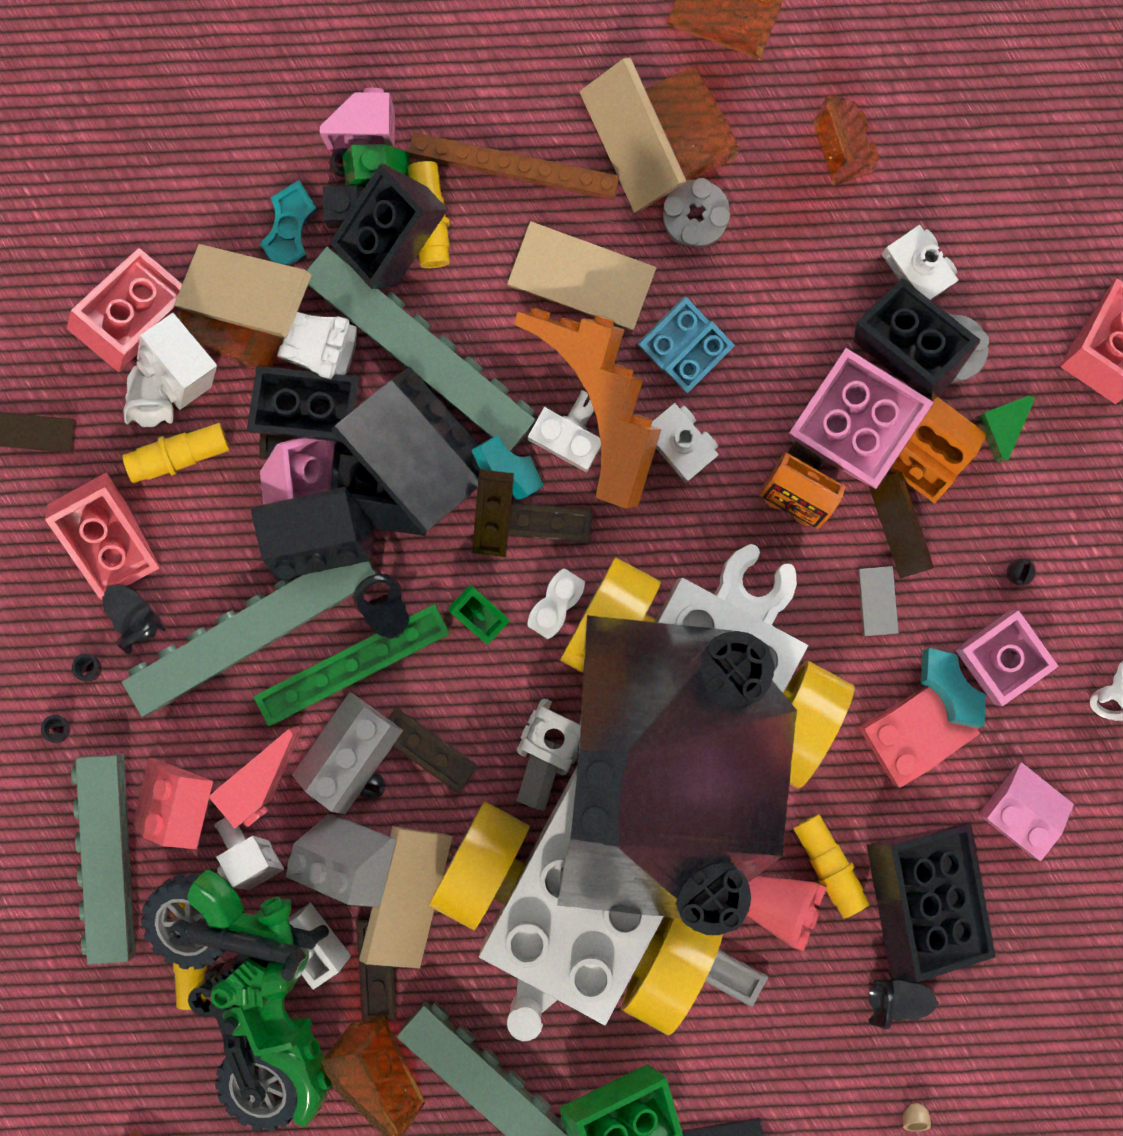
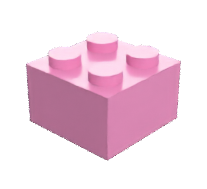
(1006, 657)

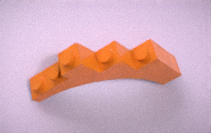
(613, 391)

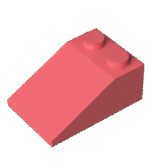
(124, 308)
(1098, 348)
(101, 535)
(914, 736)
(253, 786)
(171, 805)

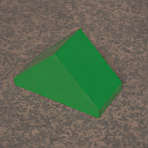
(1004, 426)
(478, 614)

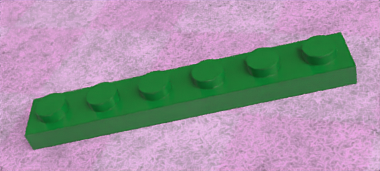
(349, 667)

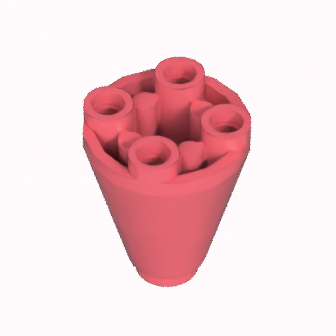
(786, 907)

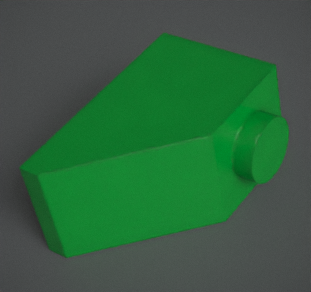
(363, 160)

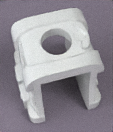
(320, 344)
(533, 737)

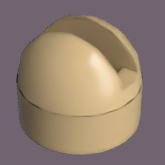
(916, 1118)

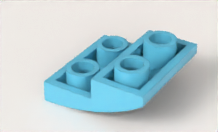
(685, 344)

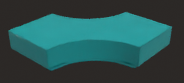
(292, 211)
(496, 457)
(961, 700)

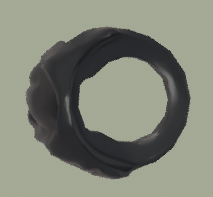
(385, 614)
(130, 616)
(899, 1001)

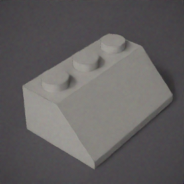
(346, 754)
(343, 861)

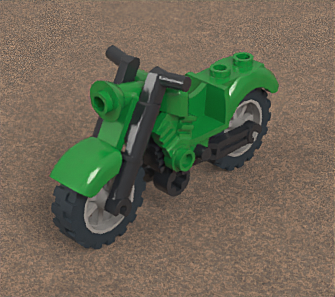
(245, 994)

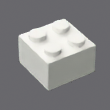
(175, 361)

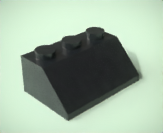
(387, 227)
(915, 339)
(301, 403)
(368, 493)
(312, 533)

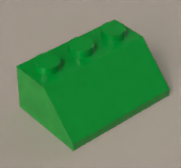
(625, 1107)

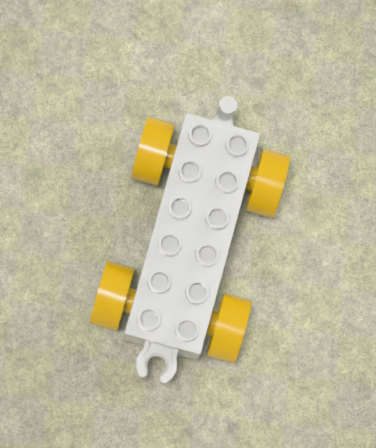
(592, 953)

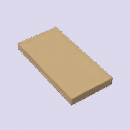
(632, 135)
(581, 276)
(243, 290)
(402, 922)

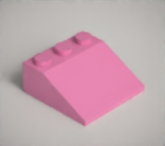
(860, 419)

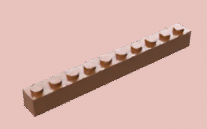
(513, 166)

